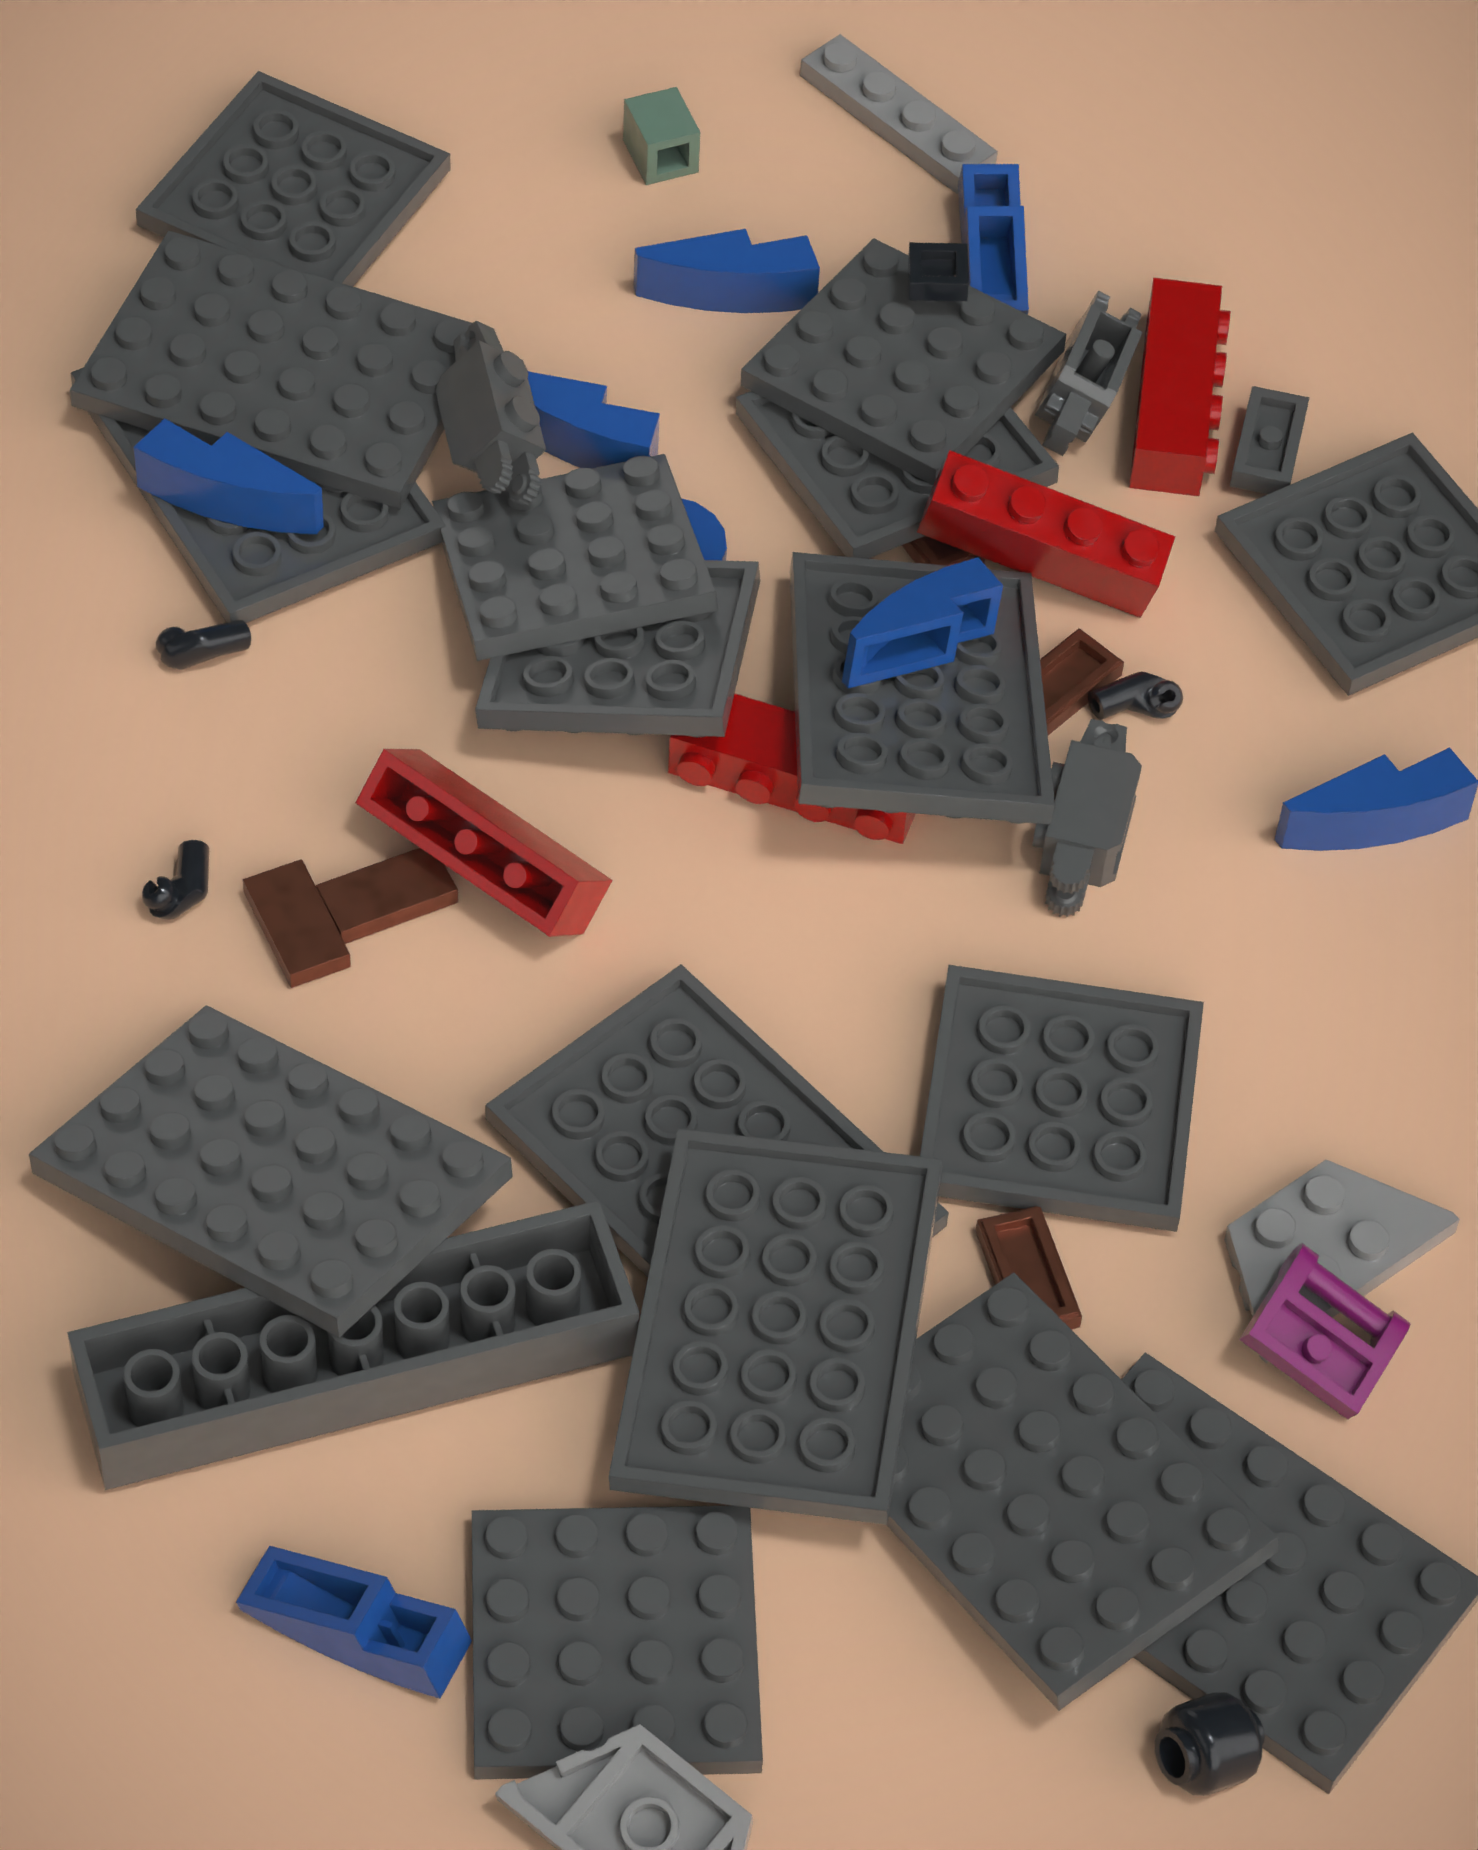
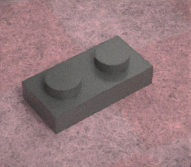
(1269, 440)

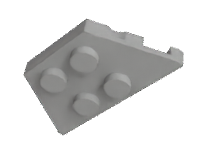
(1348, 1219)
(628, 1798)

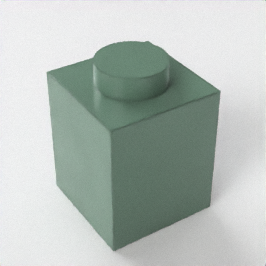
(661, 135)

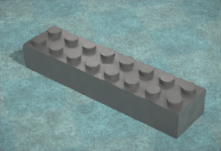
(252, 1376)

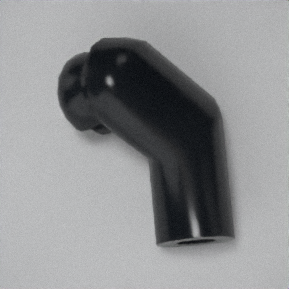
(189, 648)
(1138, 693)
(184, 890)

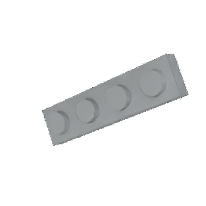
(895, 110)

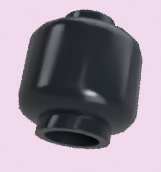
(1209, 1744)

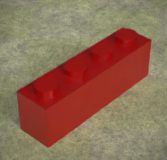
(1178, 386)
(1046, 534)
(761, 767)
(483, 842)

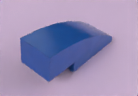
(994, 231)
(728, 273)
(586, 429)
(226, 481)
(923, 623)
(1379, 805)
(357, 1620)

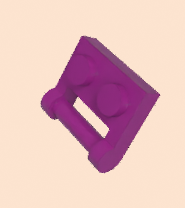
(1314, 1345)

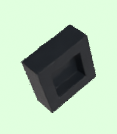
(938, 271)

